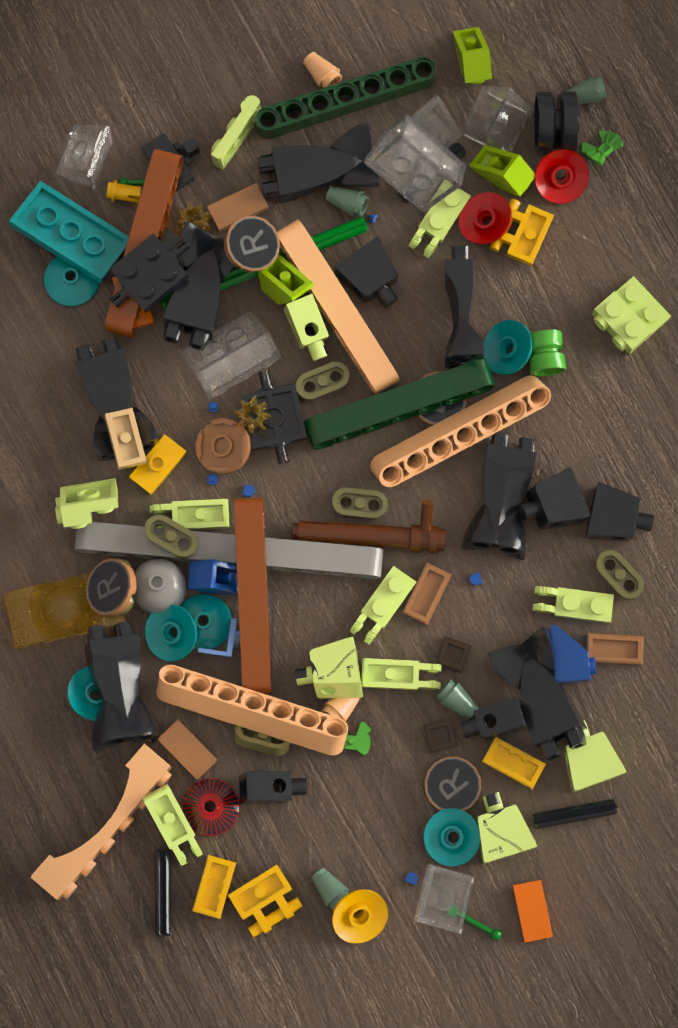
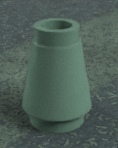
(590, 91)
(348, 200)
(456, 699)
(329, 888)

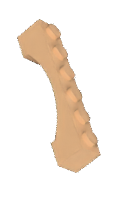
(60, 873)

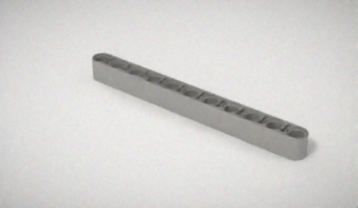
(280, 553)

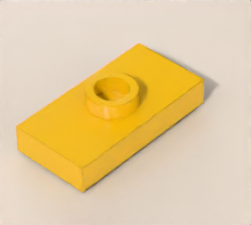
(158, 465)
(513, 763)
(214, 887)

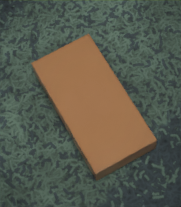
(236, 206)
(426, 594)
(615, 648)
(187, 749)

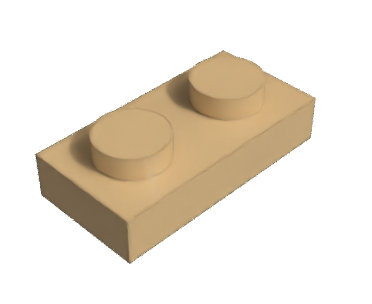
(125, 438)

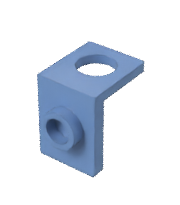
(232, 642)

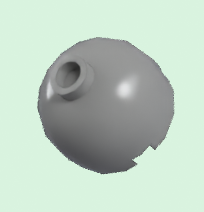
(159, 585)

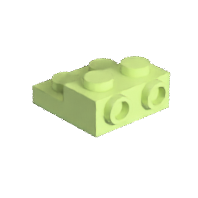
(630, 315)
(79, 501)

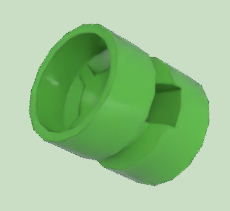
(546, 354)

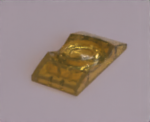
(53, 612)

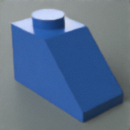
(213, 577)
(571, 659)

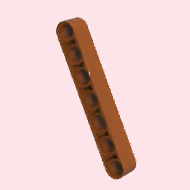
(149, 219)
(253, 594)

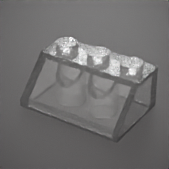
(416, 164)
(232, 355)

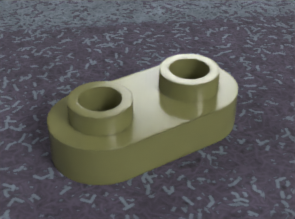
(321, 380)
(359, 503)
(171, 537)
(621, 573)
(260, 742)

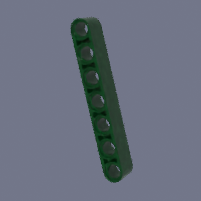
(354, 87)
(399, 404)

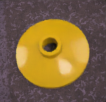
(366, 923)

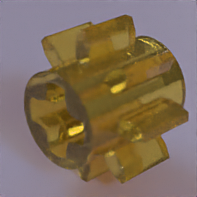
(192, 211)
(252, 423)

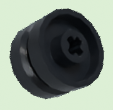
(559, 121)

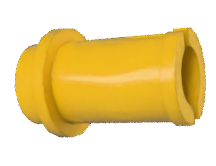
(123, 192)

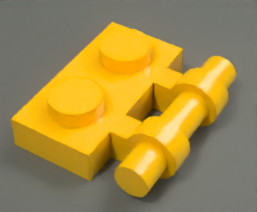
(529, 234)
(259, 893)

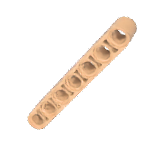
(338, 308)
(447, 429)
(251, 710)

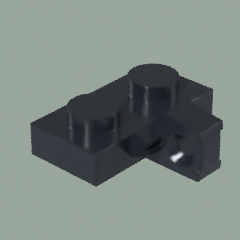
(187, 150)

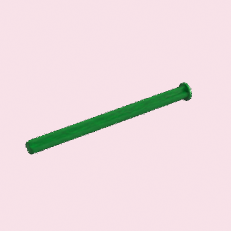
(321, 240)

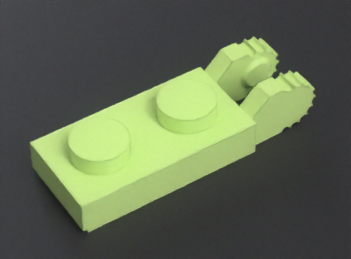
(236, 132)
(440, 220)
(197, 513)
(384, 602)
(576, 604)
(397, 674)
(171, 821)

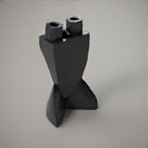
(310, 168)
(196, 300)
(464, 341)
(110, 390)
(504, 486)
(116, 676)
(545, 704)

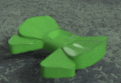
(610, 141)
(361, 741)

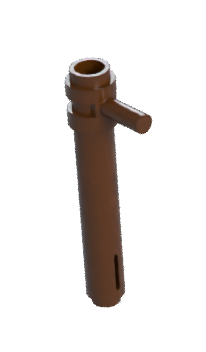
(381, 536)

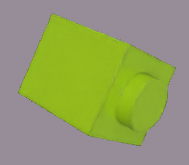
(472, 55)
(503, 169)
(283, 281)

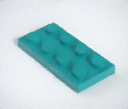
(70, 232)

